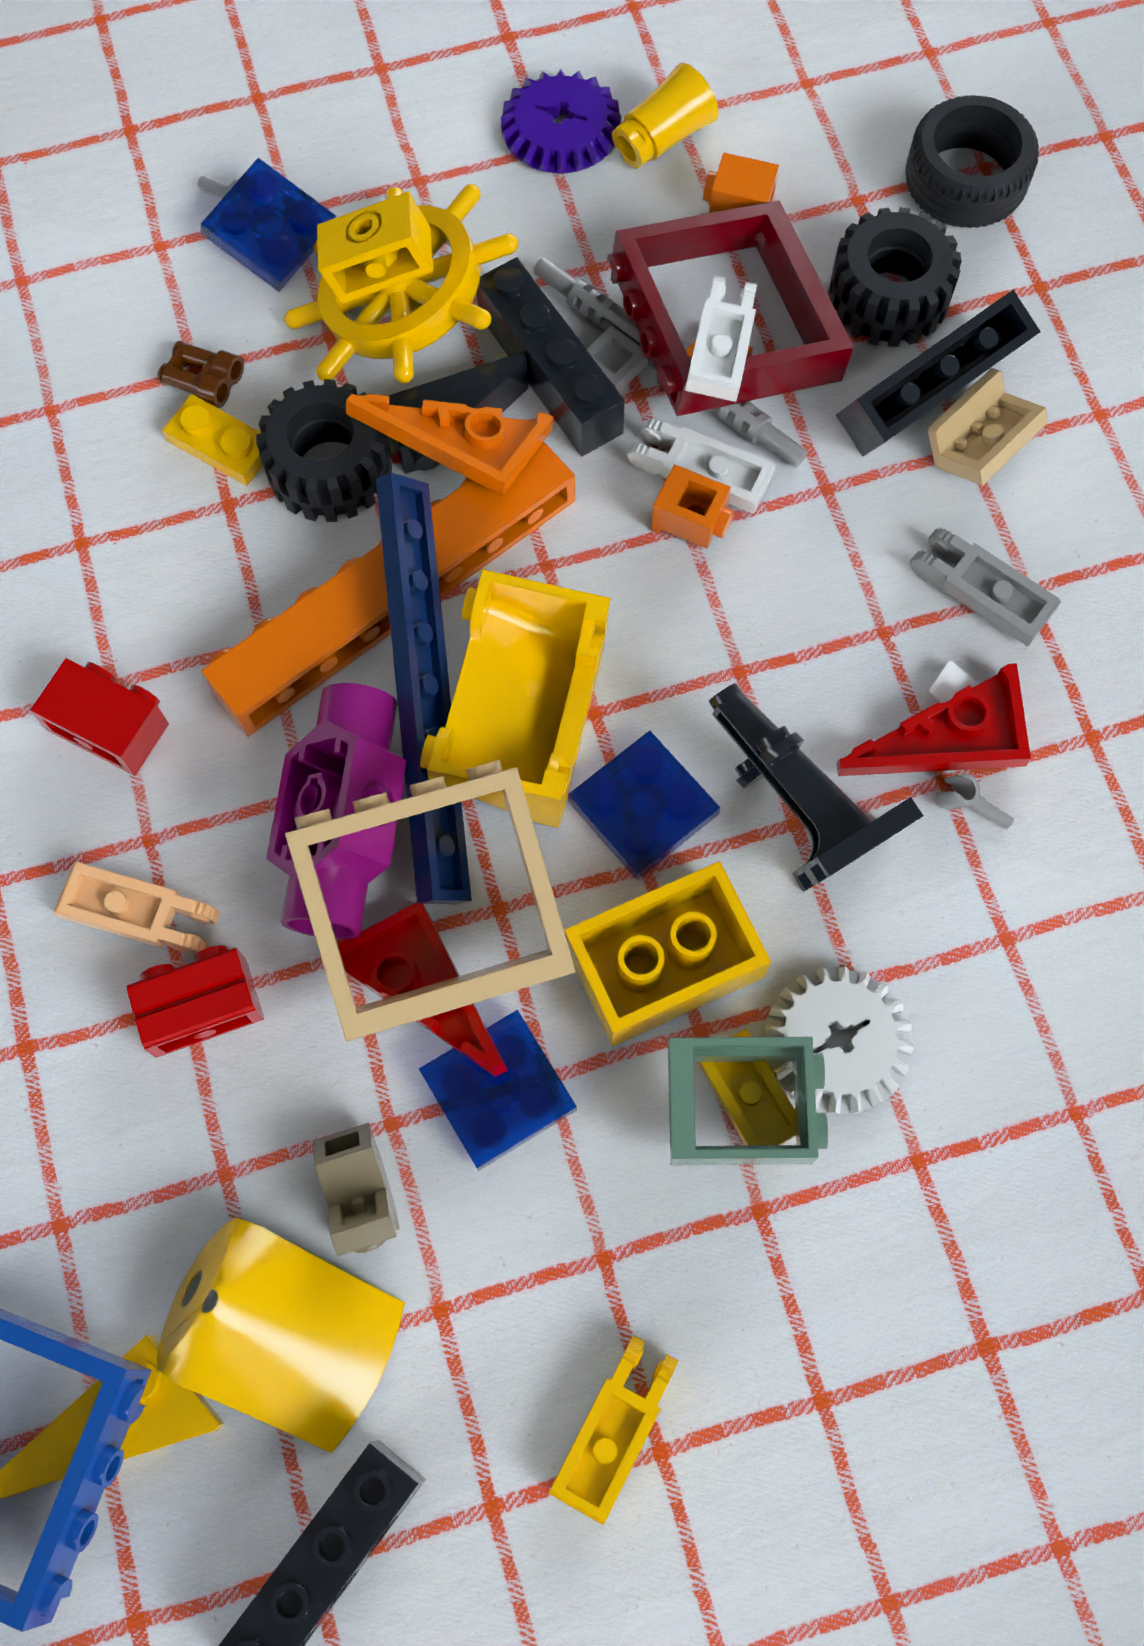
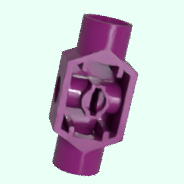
(329, 769)

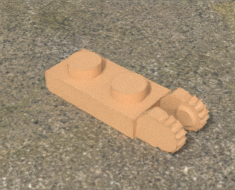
(131, 908)

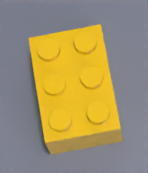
(666, 953)

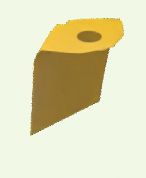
(286, 1335)

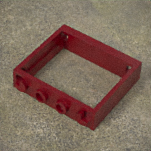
(768, 374)

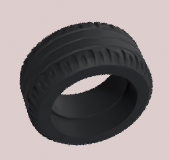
(979, 125)

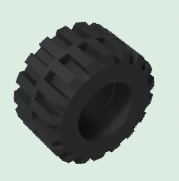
(901, 246)
(327, 486)

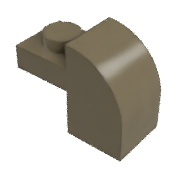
(355, 1190)

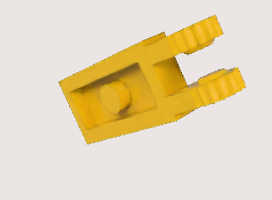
(611, 1438)

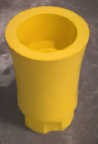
(666, 116)

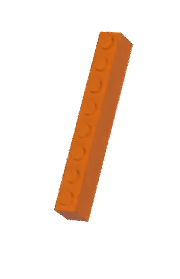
(350, 611)

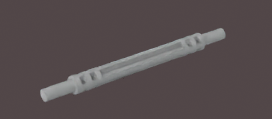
(604, 313)

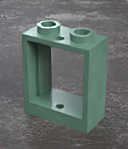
(807, 1076)

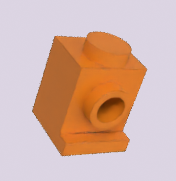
(692, 507)

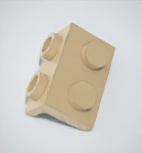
(984, 429)

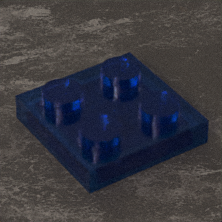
(266, 224)
(643, 804)
(503, 1110)

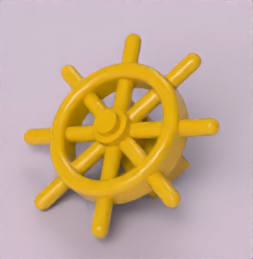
(386, 261)

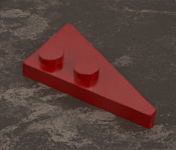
(971, 731)
(408, 955)

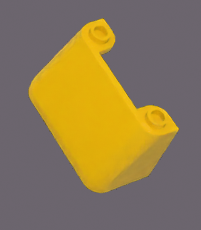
(522, 689)

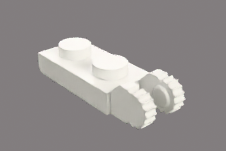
(722, 343)
(707, 456)

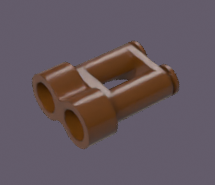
(214, 381)

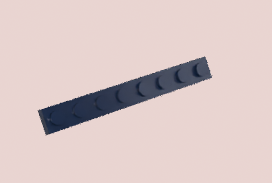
(420, 678)

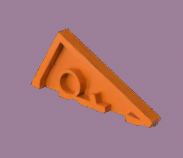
(460, 437)

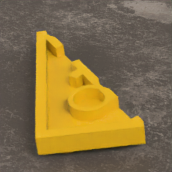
(168, 1418)

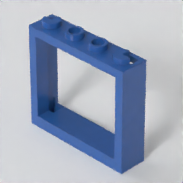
(89, 1473)

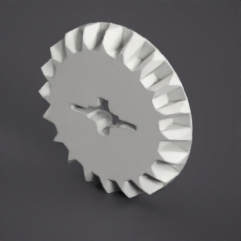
(878, 1051)

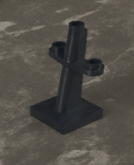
(835, 823)

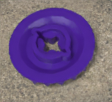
(563, 147)

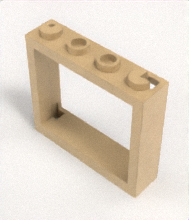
(460, 990)

